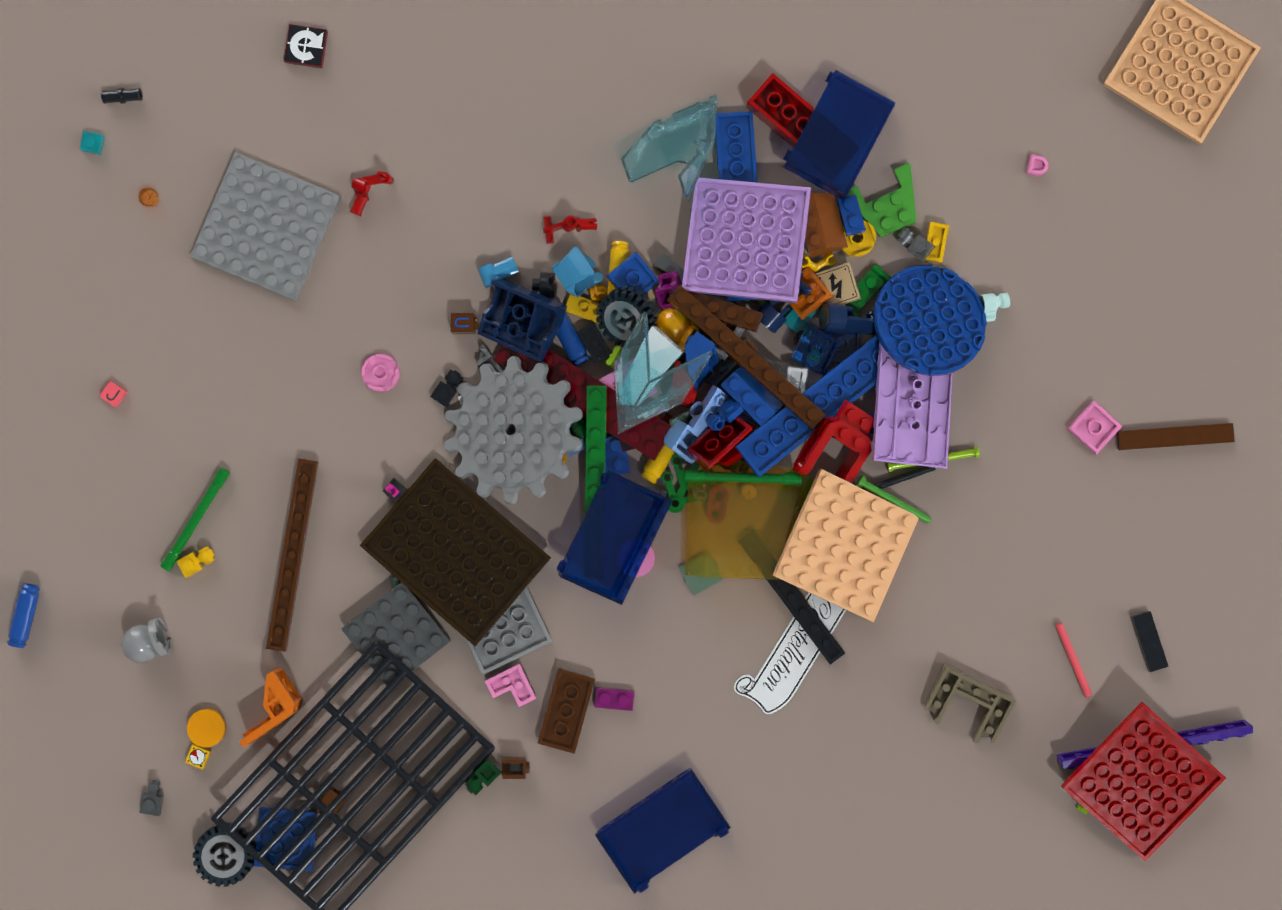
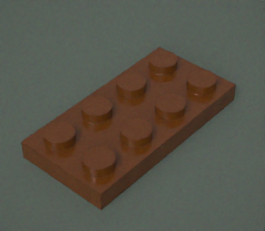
(566, 710)

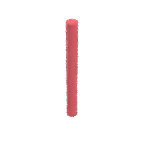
(1073, 659)

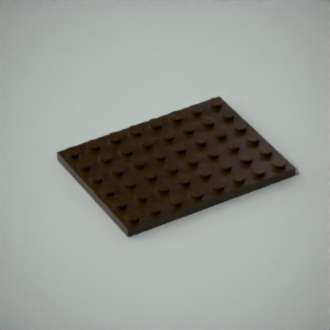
(455, 552)

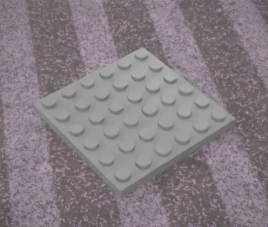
(265, 226)

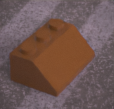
(824, 226)

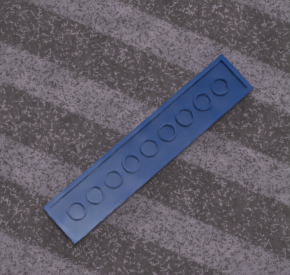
(736, 153)
(786, 431)

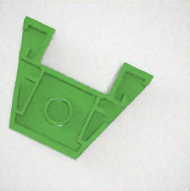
(892, 210)

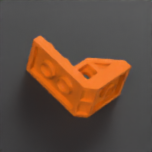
(277, 692)

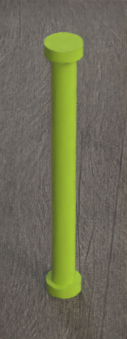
(951, 456)

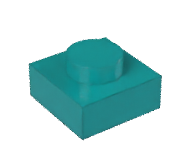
(92, 143)

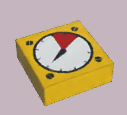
(198, 756)

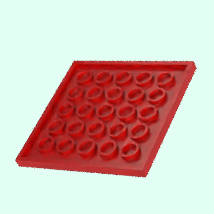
(1143, 781)

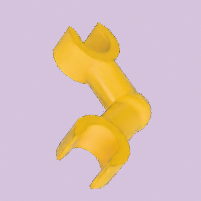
(815, 267)

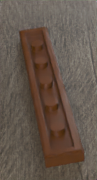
(1175, 436)

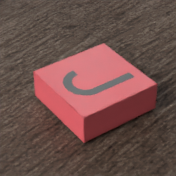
(113, 394)

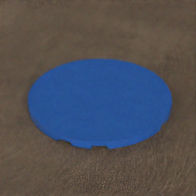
(929, 320)

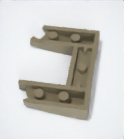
(997, 702)

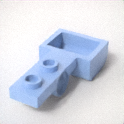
(683, 435)

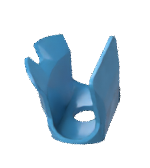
(577, 272)

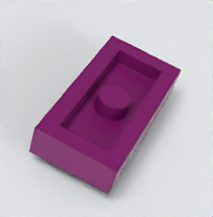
(614, 699)

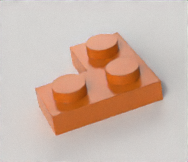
(814, 299)

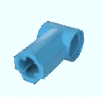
(497, 271)

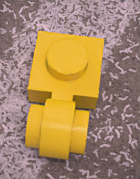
(192, 563)

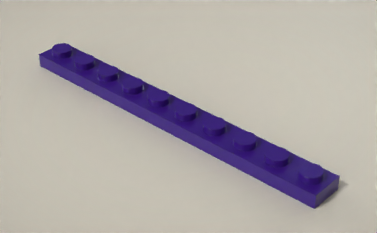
(1194, 736)

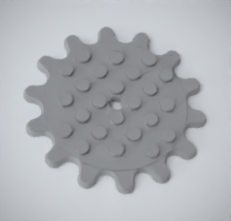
(539, 437)

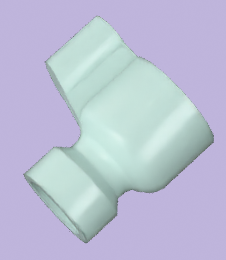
(992, 302)

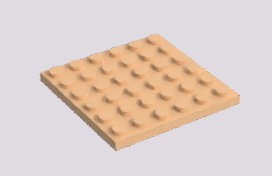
(1181, 67)
(845, 545)

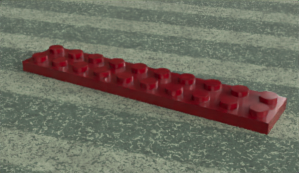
(644, 437)

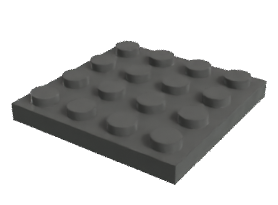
(401, 626)

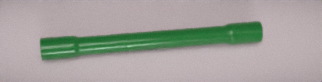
(700, 476)
(173, 555)

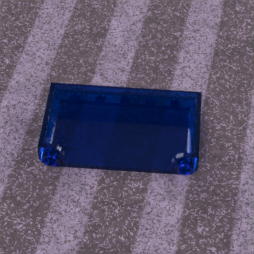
(839, 134)
(614, 537)
(661, 829)

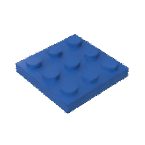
(288, 839)

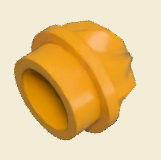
(598, 292)

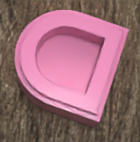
(1037, 165)

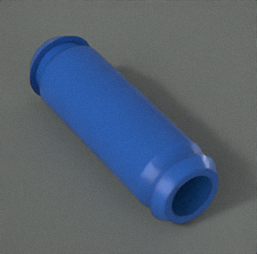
(572, 343)
(23, 615)

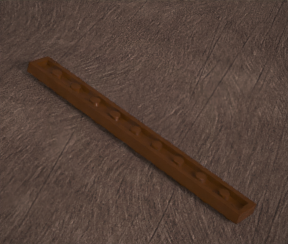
(745, 357)
(292, 555)

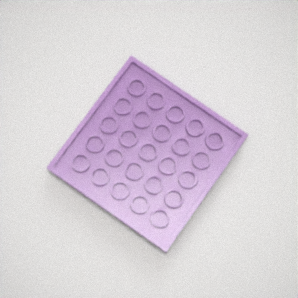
(746, 239)

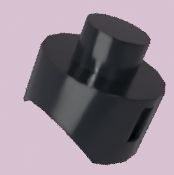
(544, 284)

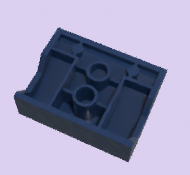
(521, 319)

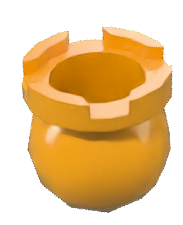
(676, 326)

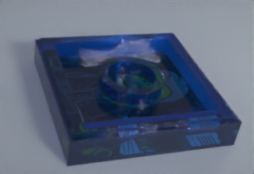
(815, 350)

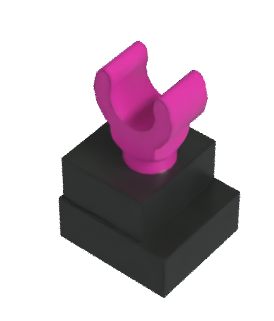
(395, 490)

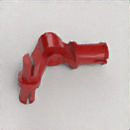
(362, 187)
(568, 224)

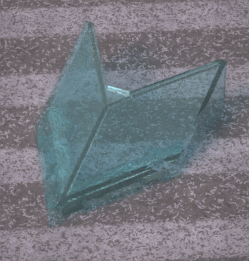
(681, 139)
(643, 390)

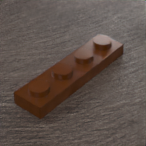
(731, 313)

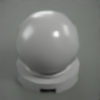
(144, 642)

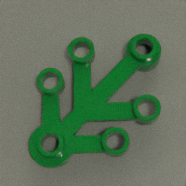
(683, 485)

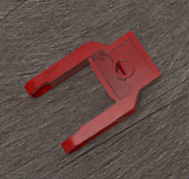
(847, 427)

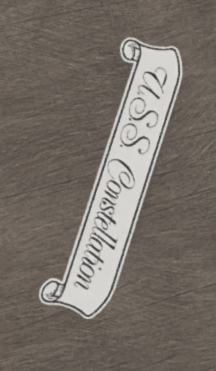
(788, 661)

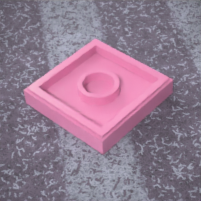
(1094, 427)

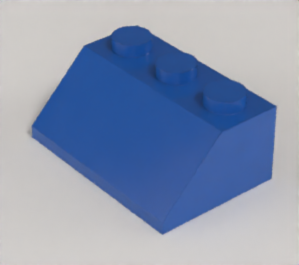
(699, 345)
(755, 400)

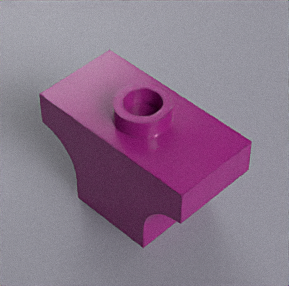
(667, 285)

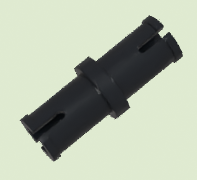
(121, 95)

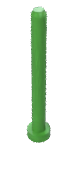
(861, 482)

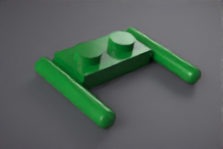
(868, 287)

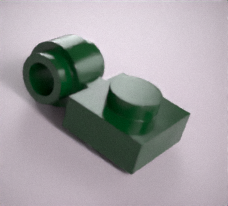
(579, 429)
(486, 773)

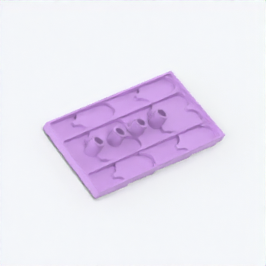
(911, 415)

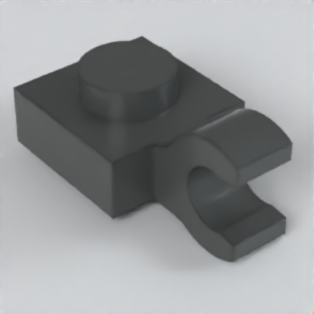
(152, 802)

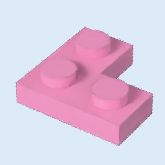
(514, 680)

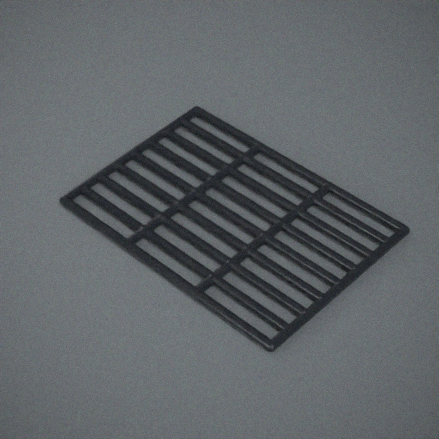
(380, 754)

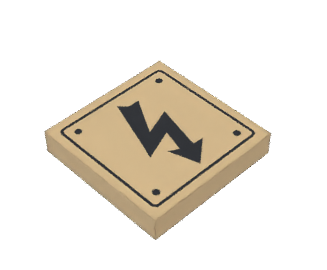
(840, 283)

